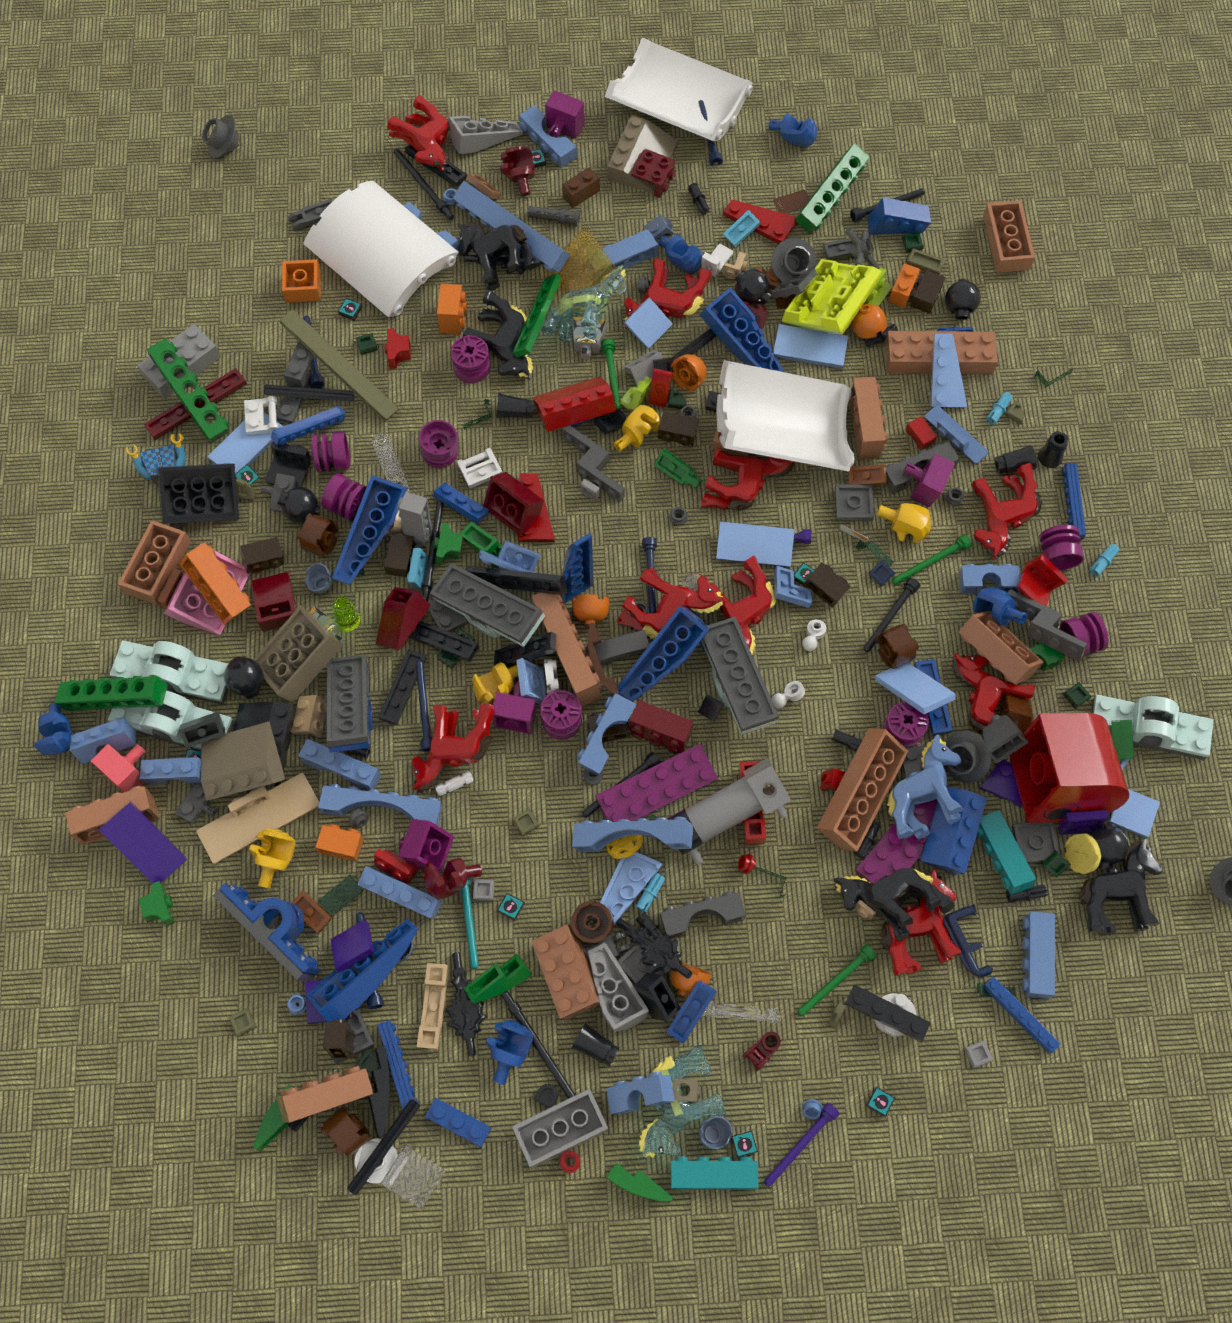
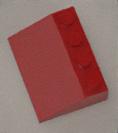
(574, 403)

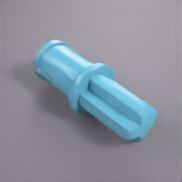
(999, 408)
(1104, 560)
(650, 892)

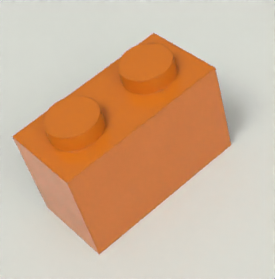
(904, 285)
(339, 842)

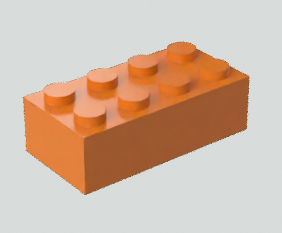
(215, 583)

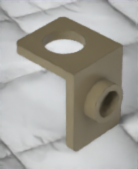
(695, 1090)

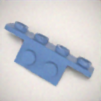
(956, 434)
(512, 558)

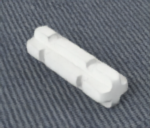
(454, 783)

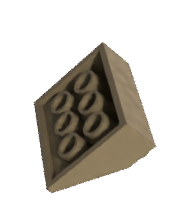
(636, 137)
(297, 654)
(240, 761)

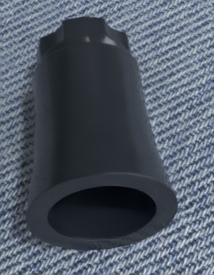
(514, 407)
(1053, 451)
(1011, 461)
(595, 1045)

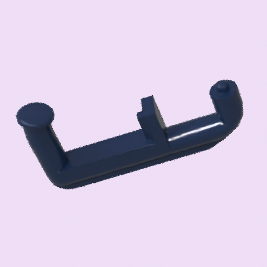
(958, 939)

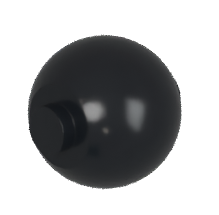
(752, 287)
(962, 298)
(298, 504)
(243, 677)
(1112, 845)

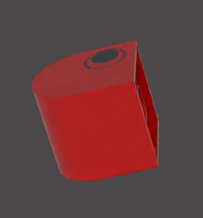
(1068, 767)

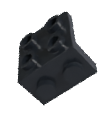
(289, 461)

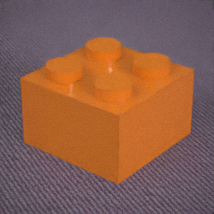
(301, 281)
(451, 309)

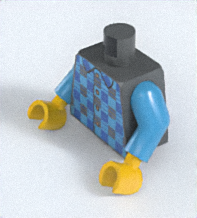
(159, 457)

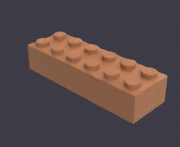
(914, 351)
(569, 648)
(862, 789)

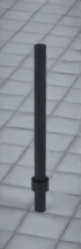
(440, 204)
(427, 582)
(515, 1010)

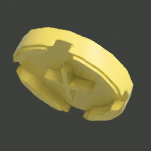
(1082, 853)

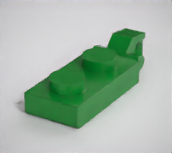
(677, 469)

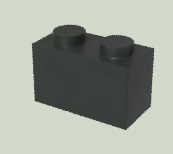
(202, 729)

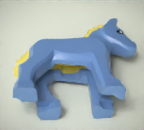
(922, 788)

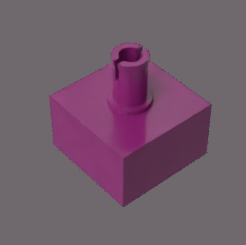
(564, 115)
(930, 479)
(514, 711)
(424, 844)

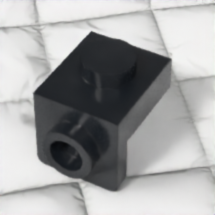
(610, 422)

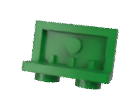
(1123, 738)

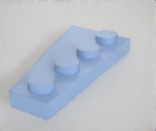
(946, 380)
(628, 882)

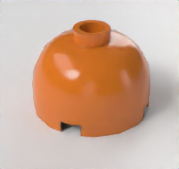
(869, 321)
(689, 372)
(590, 609)
(686, 985)

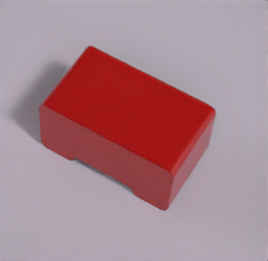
(921, 433)

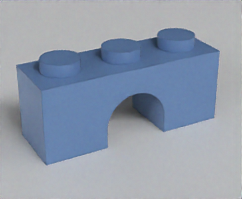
(1004, 577)
(116, 733)
(162, 770)
(625, 1096)

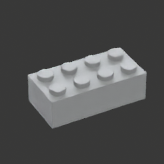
(193, 347)
(560, 1128)

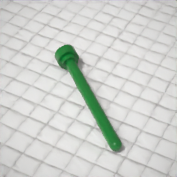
(608, 348)
(962, 543)
(866, 954)

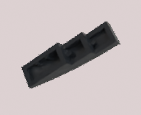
(380, 1099)

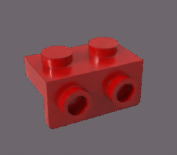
(394, 865)

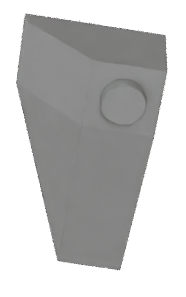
(475, 135)
(616, 994)

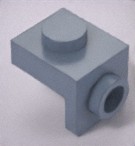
(659, 227)

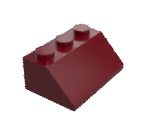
(512, 502)

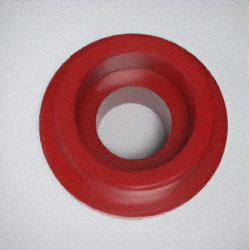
(746, 863)
(562, 1161)

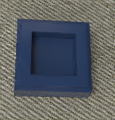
(881, 573)

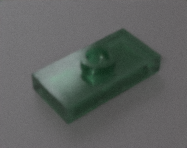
(340, 895)

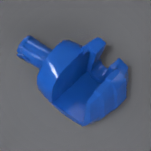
(795, 132)
(681, 255)
(1000, 604)
(56, 731)
(509, 1048)

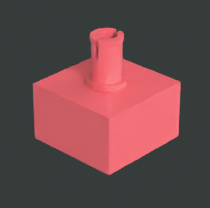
(120, 768)

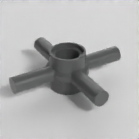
(861, 248)

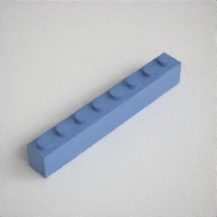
(495, 216)

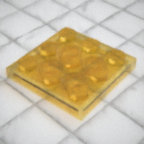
(586, 262)

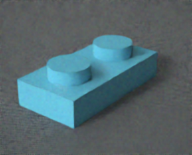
(741, 228)
(417, 568)

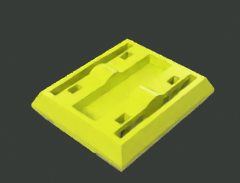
(834, 297)

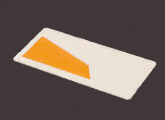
(854, 533)

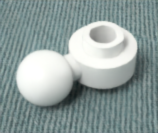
(810, 642)
(793, 691)

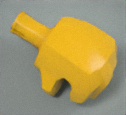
(637, 425)
(908, 520)
(497, 680)
(273, 855)

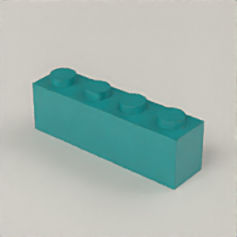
(1005, 853)
(714, 1174)

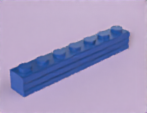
(308, 425)
(1073, 497)
(1021, 1015)
(396, 1063)

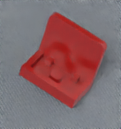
(1040, 579)

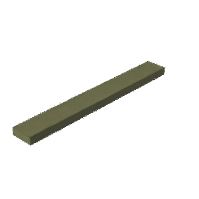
(338, 365)

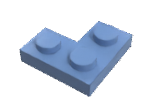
(786, 590)

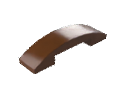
(594, 639)

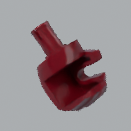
(518, 167)
(452, 880)

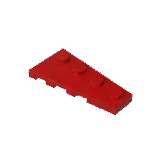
(773, 224)
(541, 529)

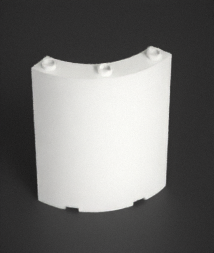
(672, 85)
(378, 246)
(784, 416)

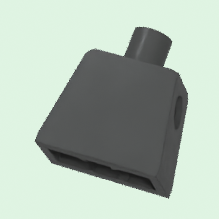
(1002, 738)

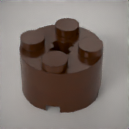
(318, 535)
(896, 646)
(582, 916)
(345, 1131)

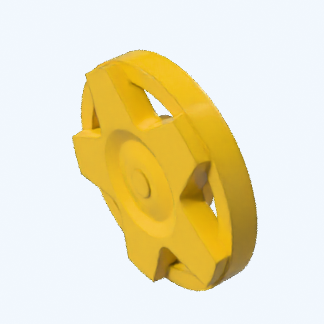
(624, 844)

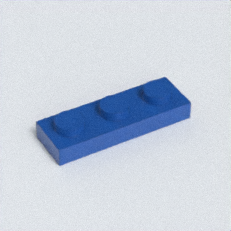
(460, 503)
(691, 1011)
(458, 1122)

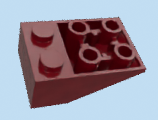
(273, 600)
(400, 616)

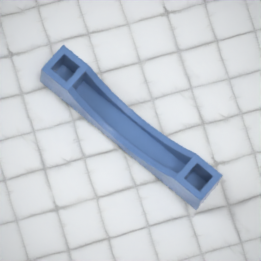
(340, 801)
(595, 836)

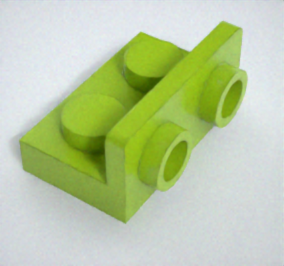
(880, 290)
(636, 396)

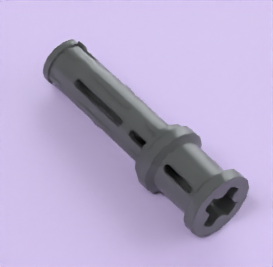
(562, 218)

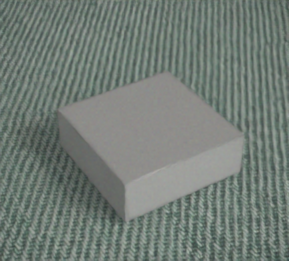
(590, 490)
(483, 890)
(978, 1054)

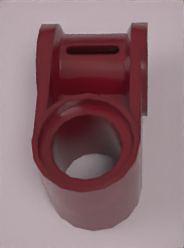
(762, 1051)

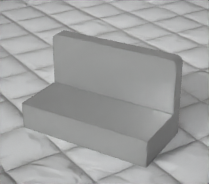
(642, 366)

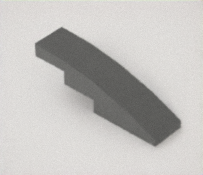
(620, 647)

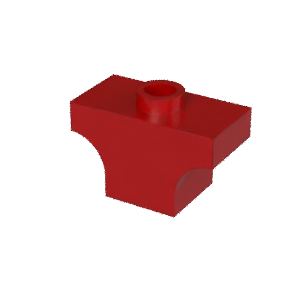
(397, 348)
(660, 387)

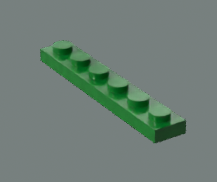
(537, 315)

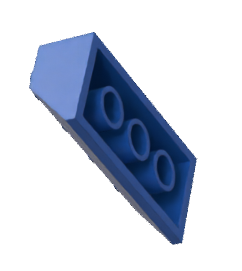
(950, 845)

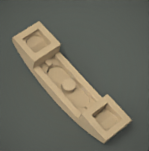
(433, 1006)

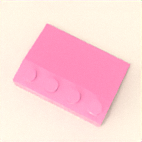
(190, 606)

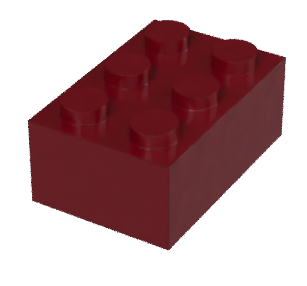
(660, 727)

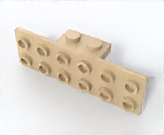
(255, 813)

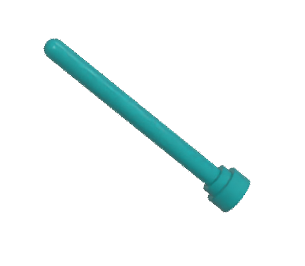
(469, 925)

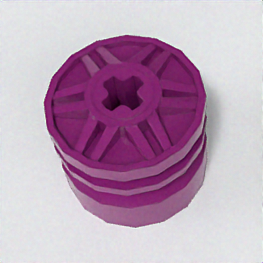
(470, 359)
(436, 435)
(330, 452)
(343, 496)
(1062, 546)
(1089, 629)
(561, 725)
(907, 734)

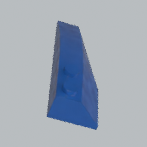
(739, 331)
(369, 527)
(578, 567)
(664, 654)
(347, 990)

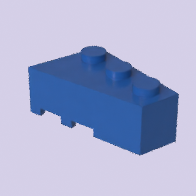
(898, 217)

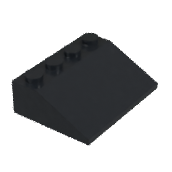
(197, 493)
(280, 718)

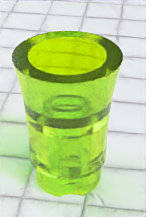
(345, 614)

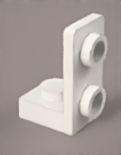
(716, 260)

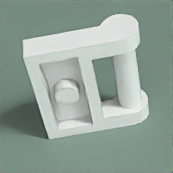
(255, 415)
(481, 472)

